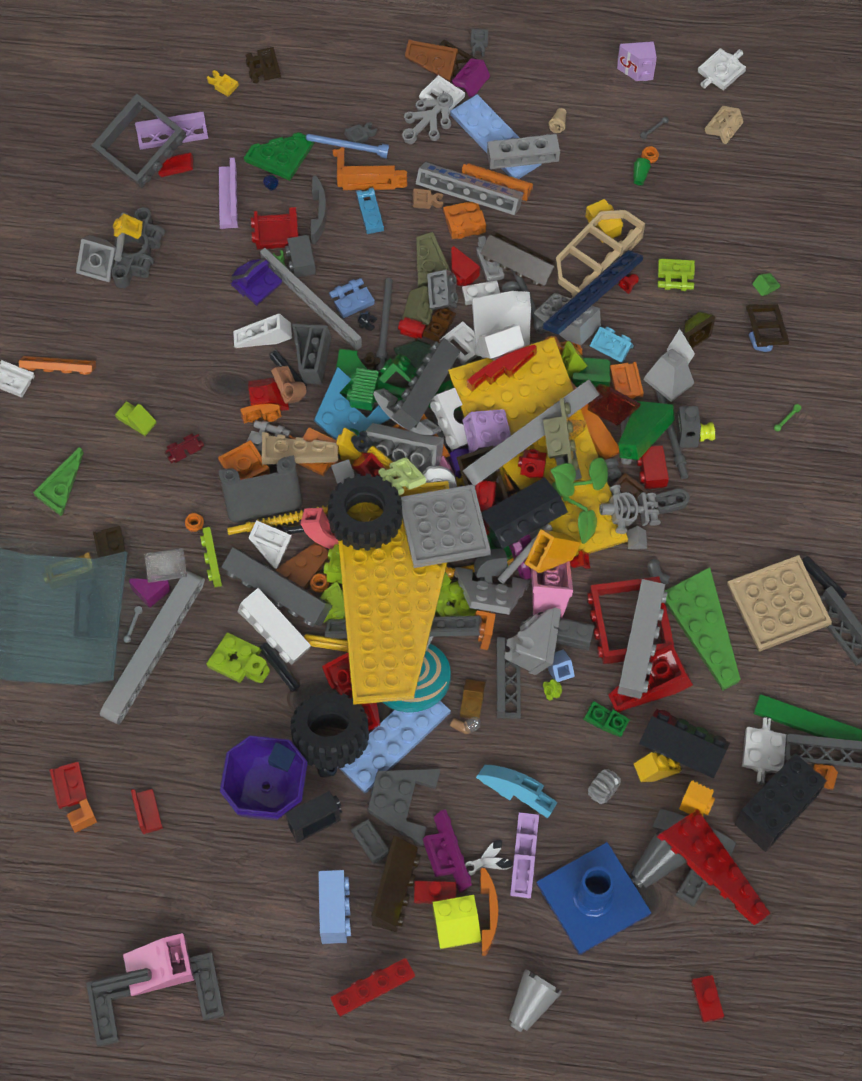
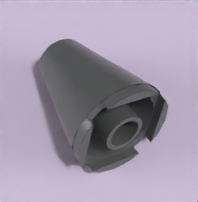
(656, 863)

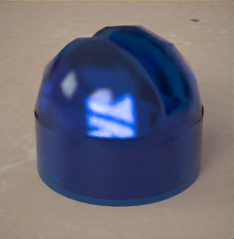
(270, 182)

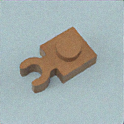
(424, 199)

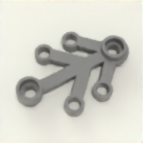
(428, 116)

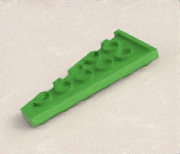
(700, 616)

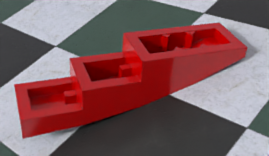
(506, 364)

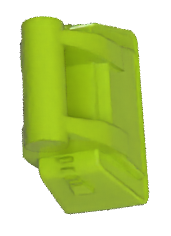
(334, 596)

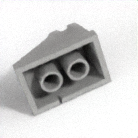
(535, 642)

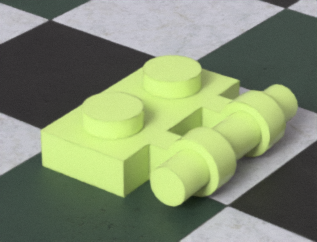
(407, 475)

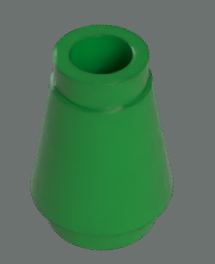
(641, 170)

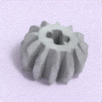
(604, 786)

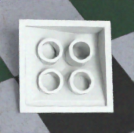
(500, 311)

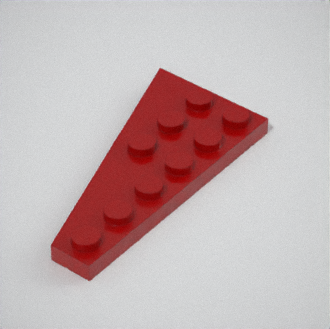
(711, 861)

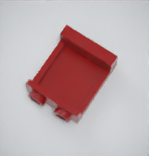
(273, 230)

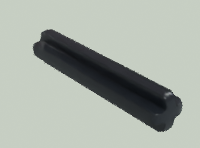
(279, 361)
(822, 577)
(279, 666)

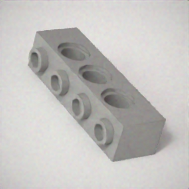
(523, 151)

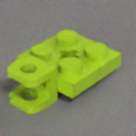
(454, 594)
(248, 661)

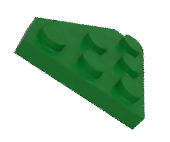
(280, 155)

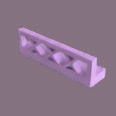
(156, 128)
(228, 196)

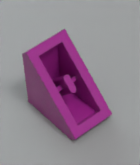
(150, 592)

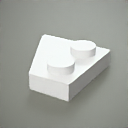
(270, 542)

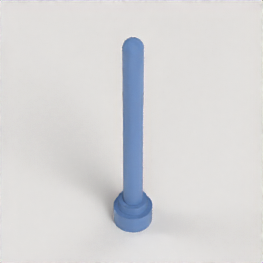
(381, 150)

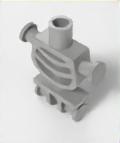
(627, 504)

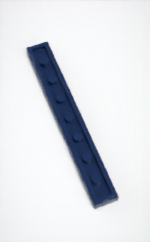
(592, 292)

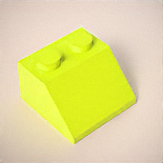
(456, 921)

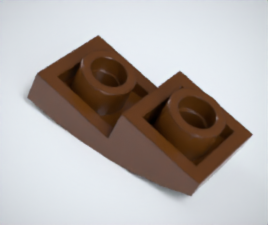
(440, 324)

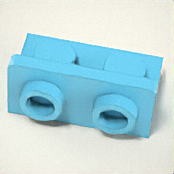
(611, 344)

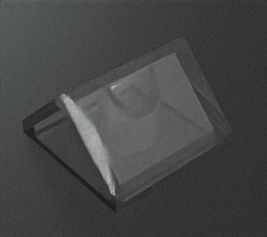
(166, 565)

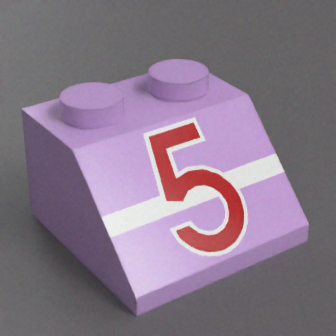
(637, 60)

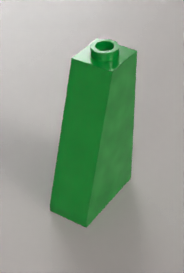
(645, 428)

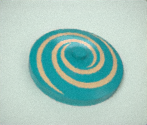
(432, 683)

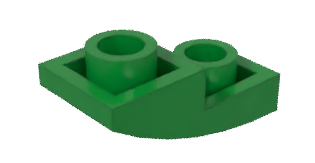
(605, 719)

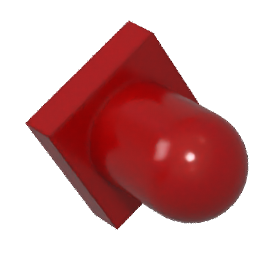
(628, 282)
(581, 560)

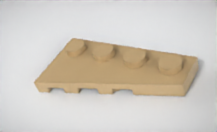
(304, 452)

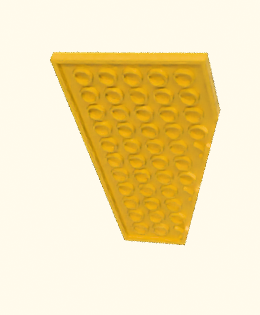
(524, 398)
(387, 610)

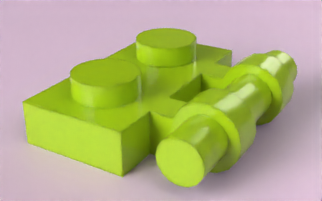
(678, 270)

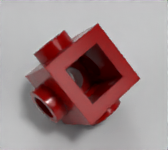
(532, 463)

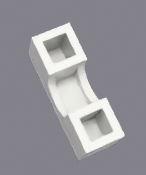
(443, 407)

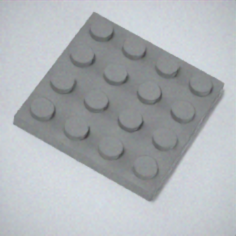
(444, 526)

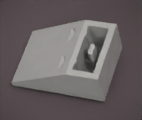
(578, 330)

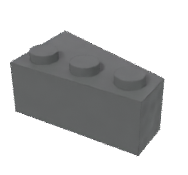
(312, 351)

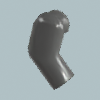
(655, 571)

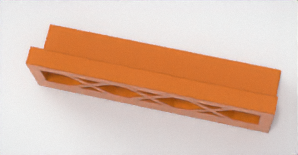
(498, 178)

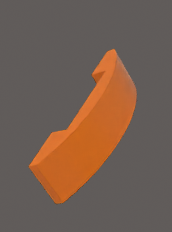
(488, 887)

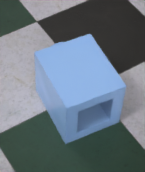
(561, 667)

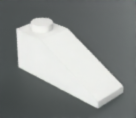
(264, 332)

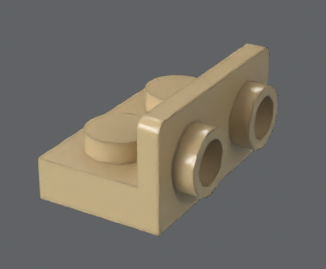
(725, 123)

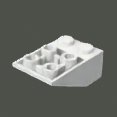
(499, 342)

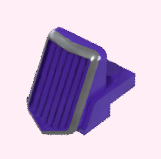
(255, 280)

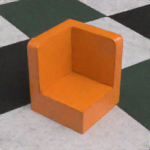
(82, 817)

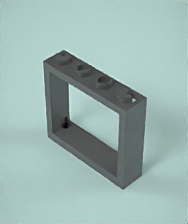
(120, 123)

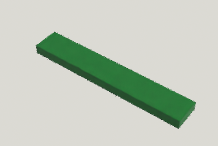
(805, 720)

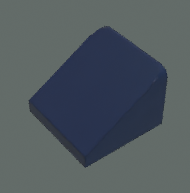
(281, 757)

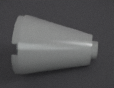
(531, 1001)

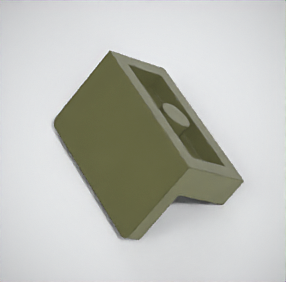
(418, 305)

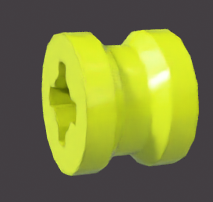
(707, 432)

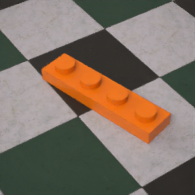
(50, 364)

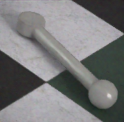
(138, 610)

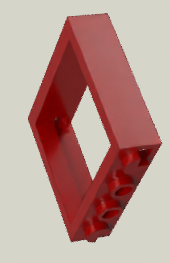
(596, 616)

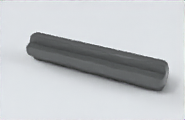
(121, 980)

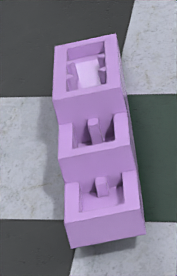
(524, 855)

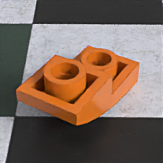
(267, 412)

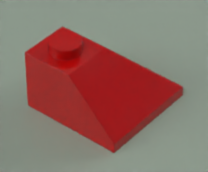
(266, 392)

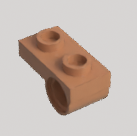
(290, 390)

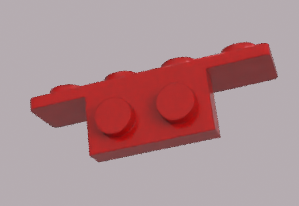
(372, 987)

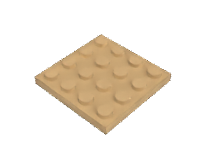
(779, 603)

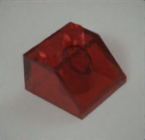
(612, 405)

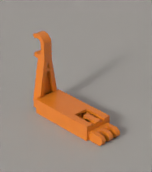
(367, 176)

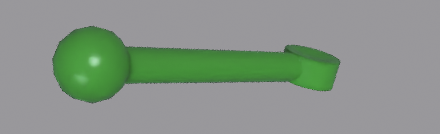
(797, 408)

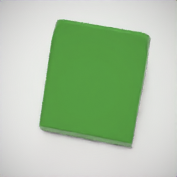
(766, 284)

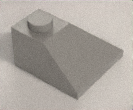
(96, 258)
(670, 375)

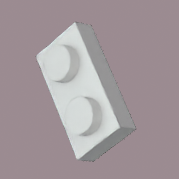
(479, 290)

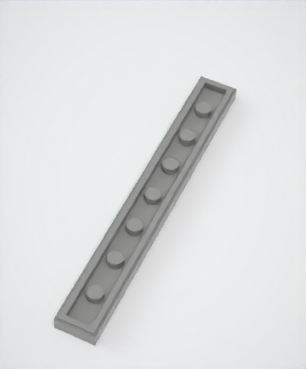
(312, 300)

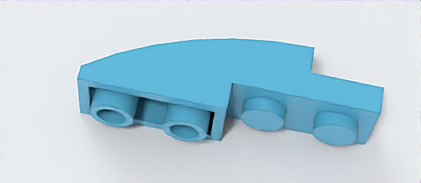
(511, 782)

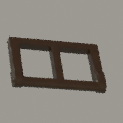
(753, 308)

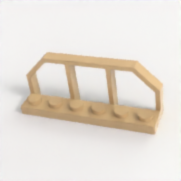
(632, 239)

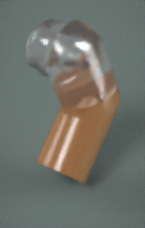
(466, 727)

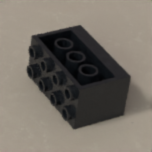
(780, 802)

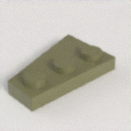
(429, 257)

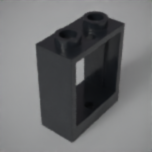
(314, 816)

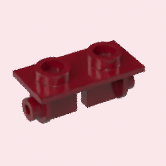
(177, 450)

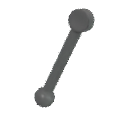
(643, 135)

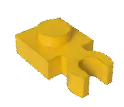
(224, 84)

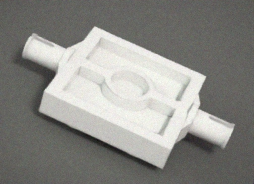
(721, 69)
(763, 750)

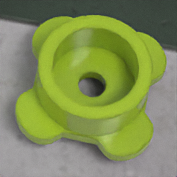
(552, 689)

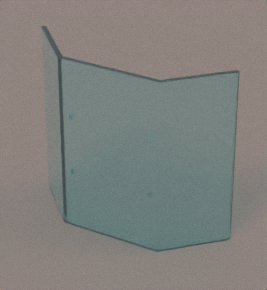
(59, 617)

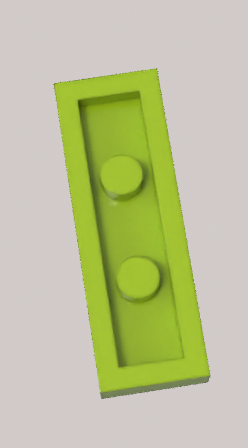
(210, 557)

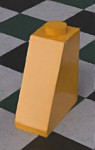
(551, 550)

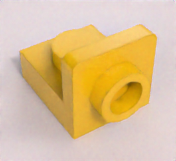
(127, 225)

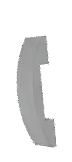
(387, 403)

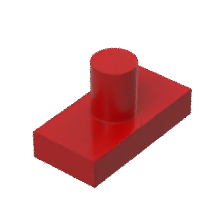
(432, 891)
(707, 999)

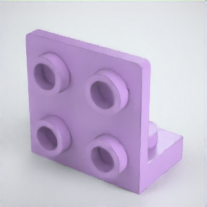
(485, 429)

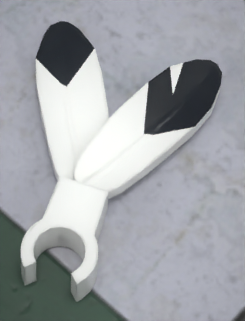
(489, 861)

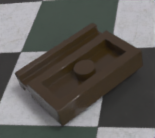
(109, 542)

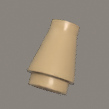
(558, 121)

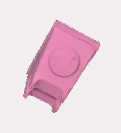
(552, 588)

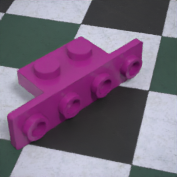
(445, 852)

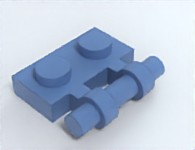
(353, 302)

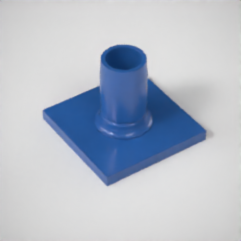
(593, 898)

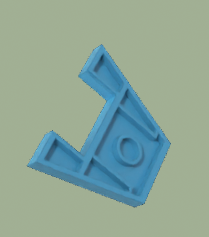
(336, 411)

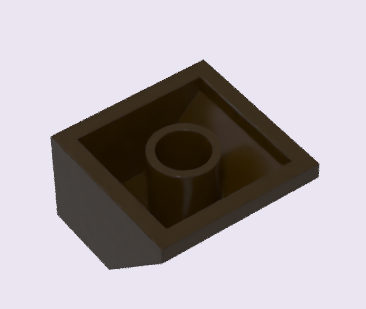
(698, 328)

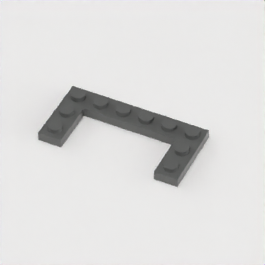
(207, 988)

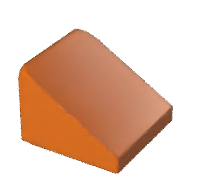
(828, 772)

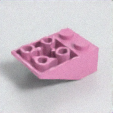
(166, 959)

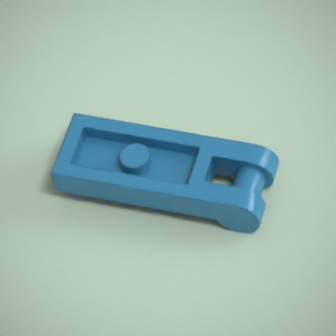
(370, 211)

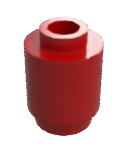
(411, 328)

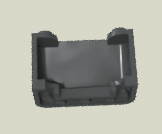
(263, 494)

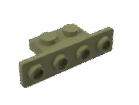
(558, 435)

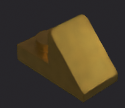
(472, 699)

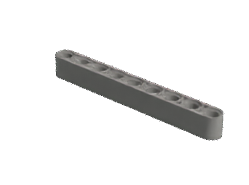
(527, 435)
(152, 648)

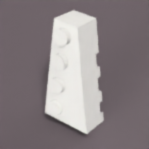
(273, 626)

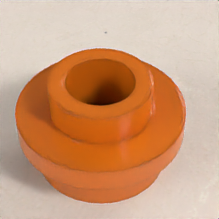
(650, 153)
(194, 517)
(319, 578)

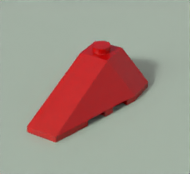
(339, 678)
(666, 679)

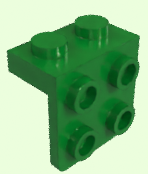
(401, 365)
(597, 372)

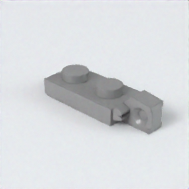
(491, 270)

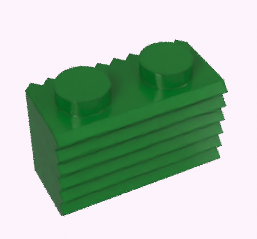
(364, 384)

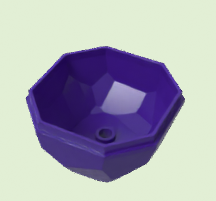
(248, 771)

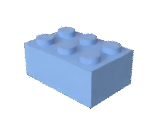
(334, 907)

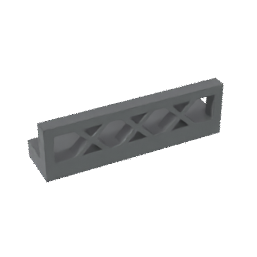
(847, 619)
(501, 684)
(822, 742)

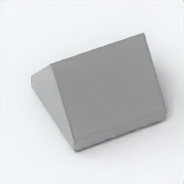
(637, 538)

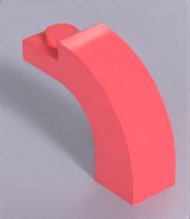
(318, 527)

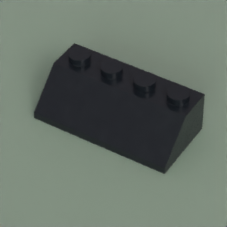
(523, 513)
(685, 743)

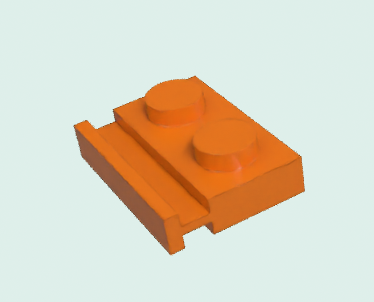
(626, 379)

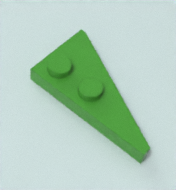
(57, 487)

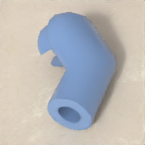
(753, 341)

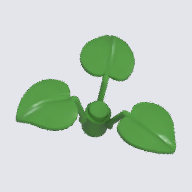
(564, 485)

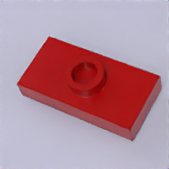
(176, 165)

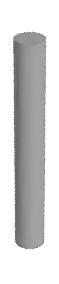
(119, 246)

